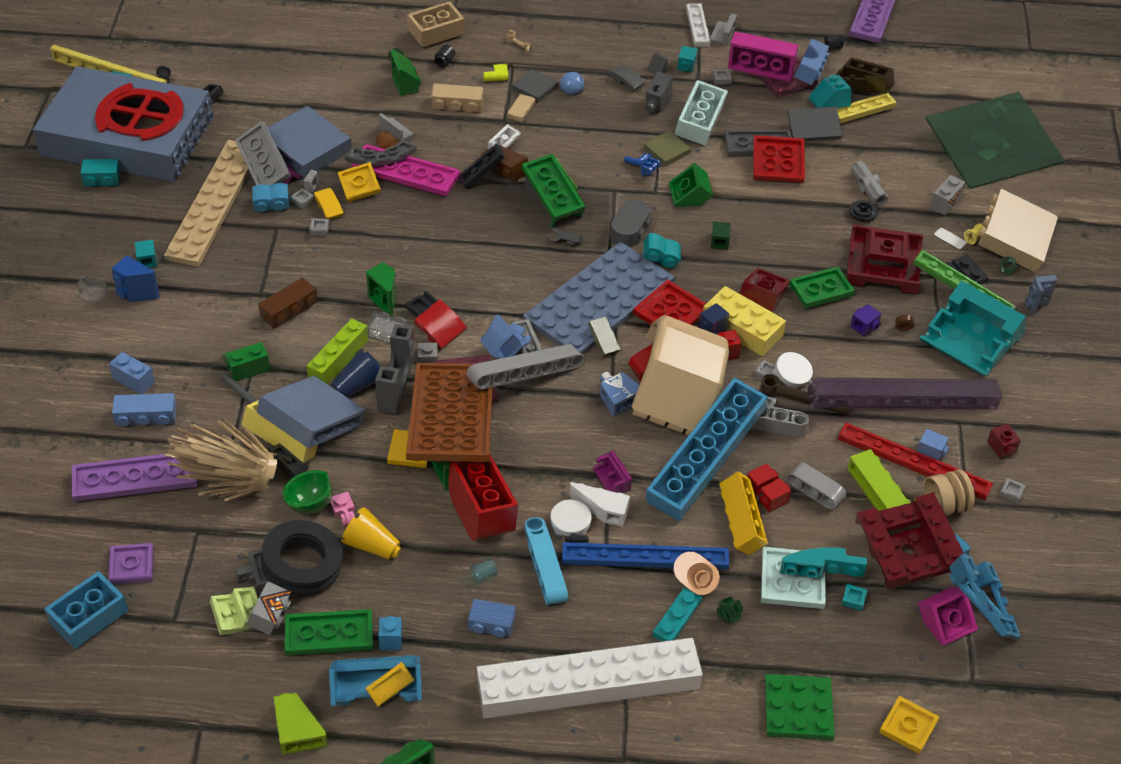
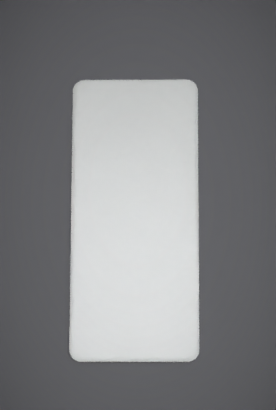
(950, 238)

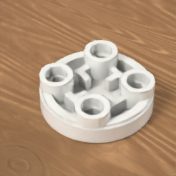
(793, 369)
(570, 517)

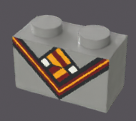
(947, 195)
(269, 607)

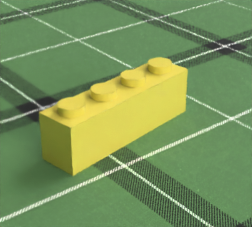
(273, 434)

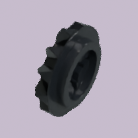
(862, 205)

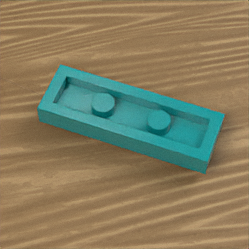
(677, 616)

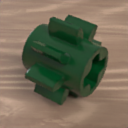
(729, 609)

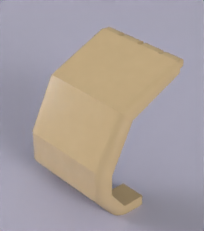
(681, 375)

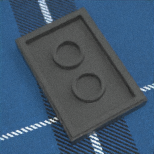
(815, 123)

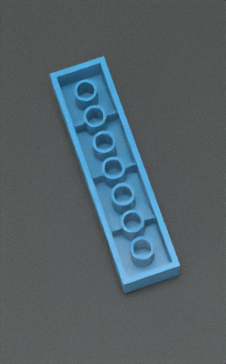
(706, 449)

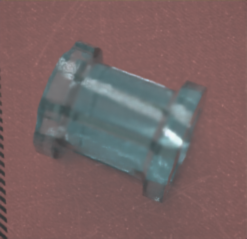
(483, 569)

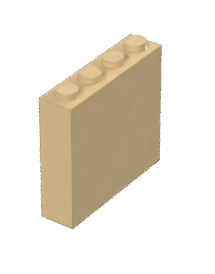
(1017, 230)

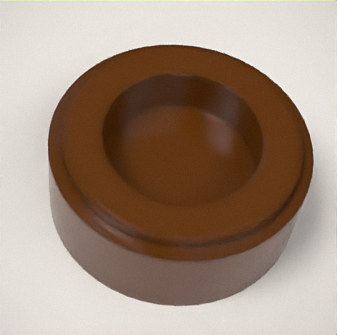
(904, 322)

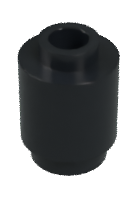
(444, 56)

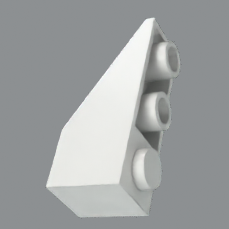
(603, 504)

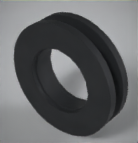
(301, 580)

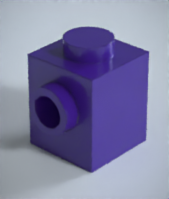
(865, 320)

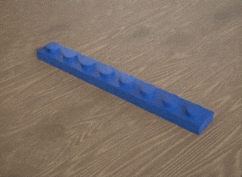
(638, 555)

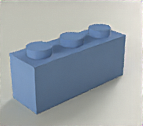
(144, 409)

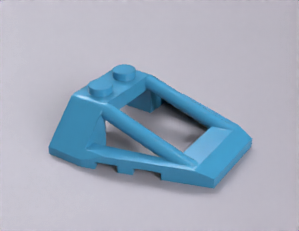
(971, 579)

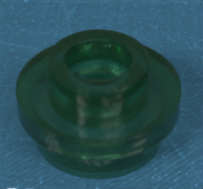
(1010, 260)

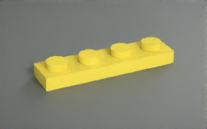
(866, 107)

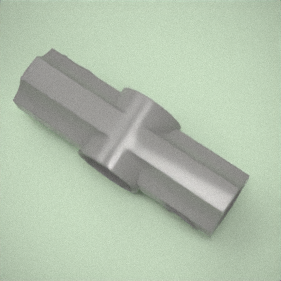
(869, 183)

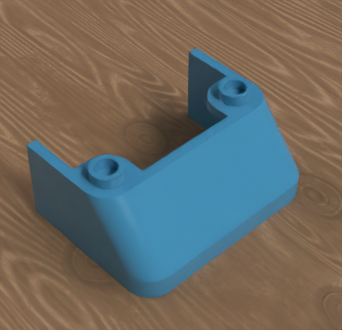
(352, 676)

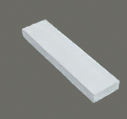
(698, 25)

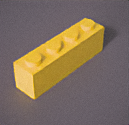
(743, 513)

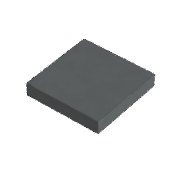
(535, 85)

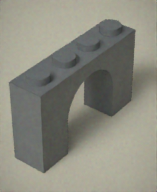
(393, 379)

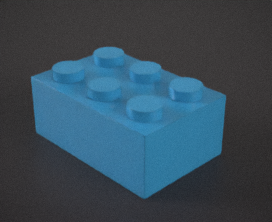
(86, 609)

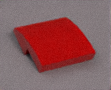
(440, 324)

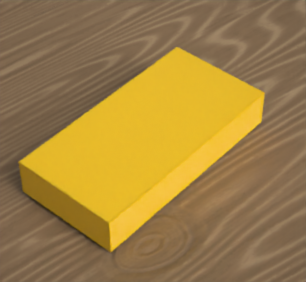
(389, 684)

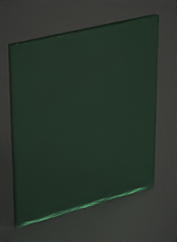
(994, 140)

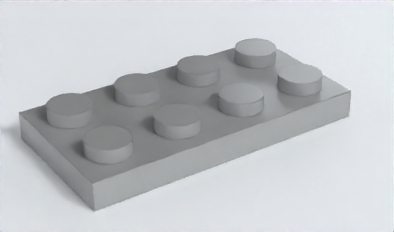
(262, 156)

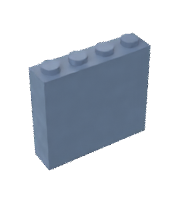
(309, 141)
(310, 411)

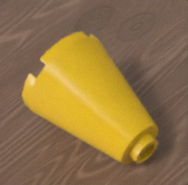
(371, 536)

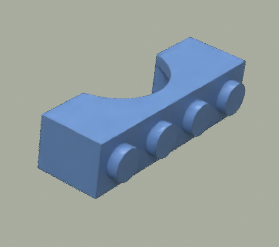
(812, 62)

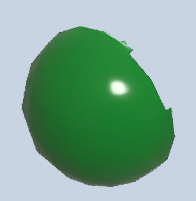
(308, 492)

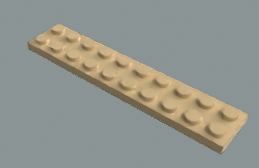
(209, 208)

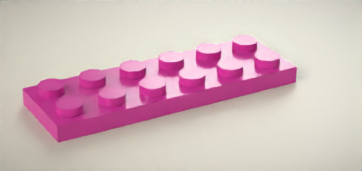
(417, 173)

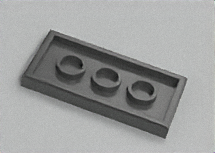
(740, 142)

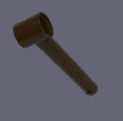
(771, 387)

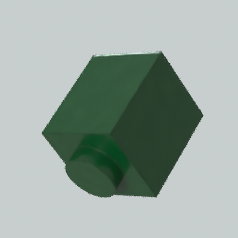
(720, 235)

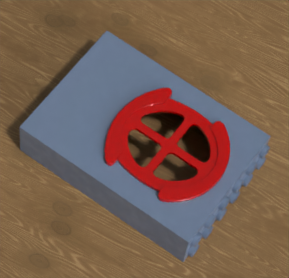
(82, 123)

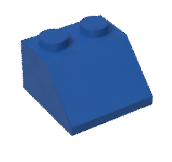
(134, 281)

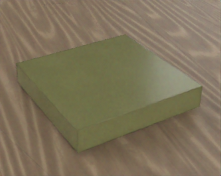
(667, 147)

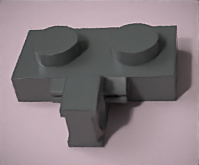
(252, 571)

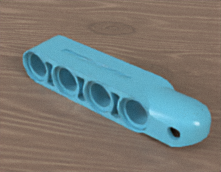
(545, 561)

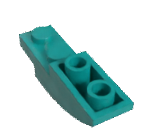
(819, 560)

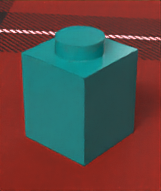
(687, 59)
(146, 253)

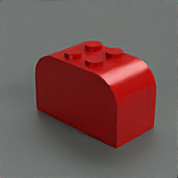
(482, 498)

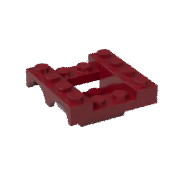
(885, 246)
(932, 543)

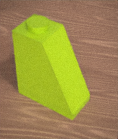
(297, 725)

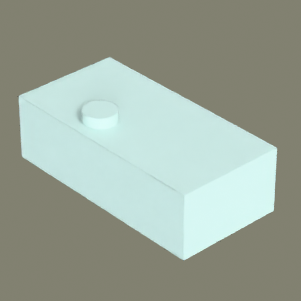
(701, 112)

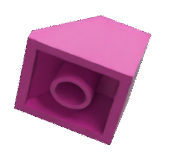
(948, 615)

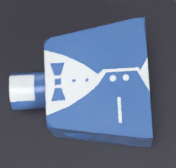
(617, 392)

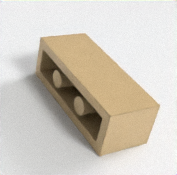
(457, 98)

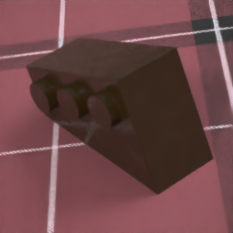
(867, 76)

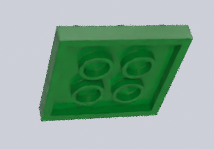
(799, 707)

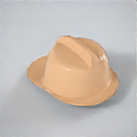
(696, 573)

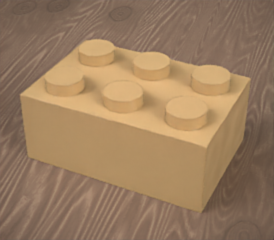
(436, 24)

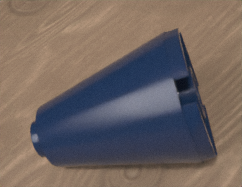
(357, 374)

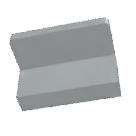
(723, 31)
(395, 128)

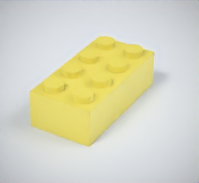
(755, 325)

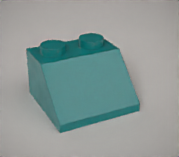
(831, 93)

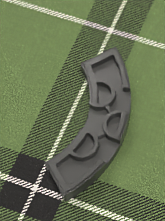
(390, 155)

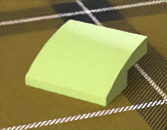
(233, 610)

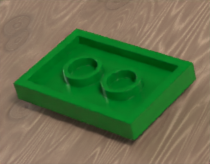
(821, 287)

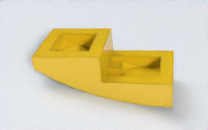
(328, 203)

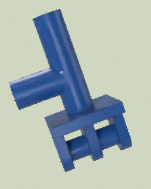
(645, 162)

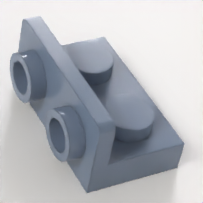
(1040, 292)

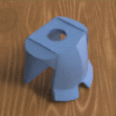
(504, 339)

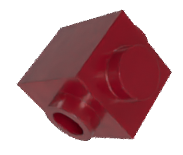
(1003, 441)

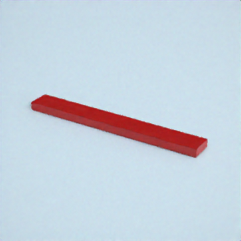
(906, 457)

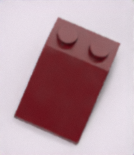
(764, 288)

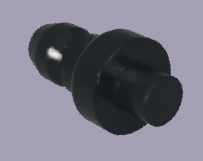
(573, 538)

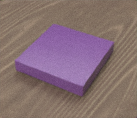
(131, 563)

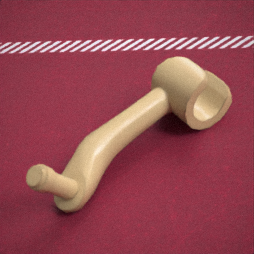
(511, 38)

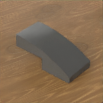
(627, 76)

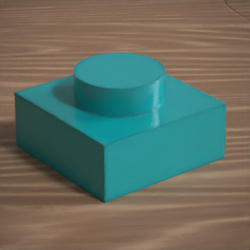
(854, 597)

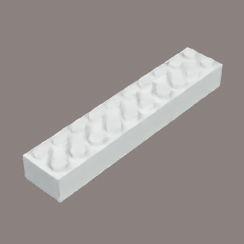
(588, 677)

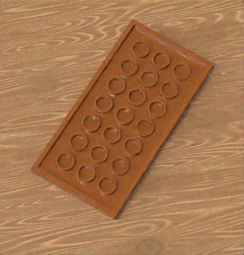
(448, 415)

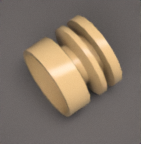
(952, 491)

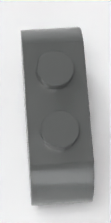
(630, 222)

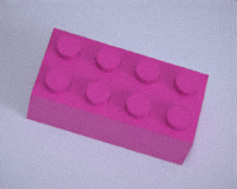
(762, 56)

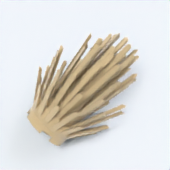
(230, 465)

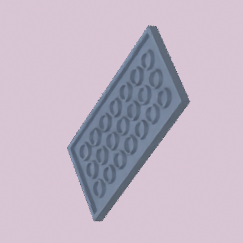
(603, 289)

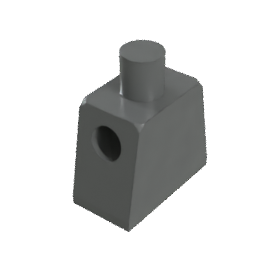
(659, 92)

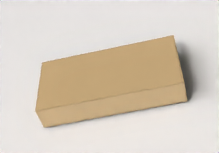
(521, 108)

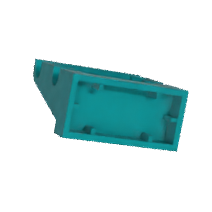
(975, 329)

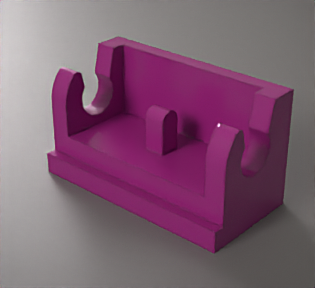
(612, 473)

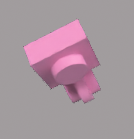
(343, 507)

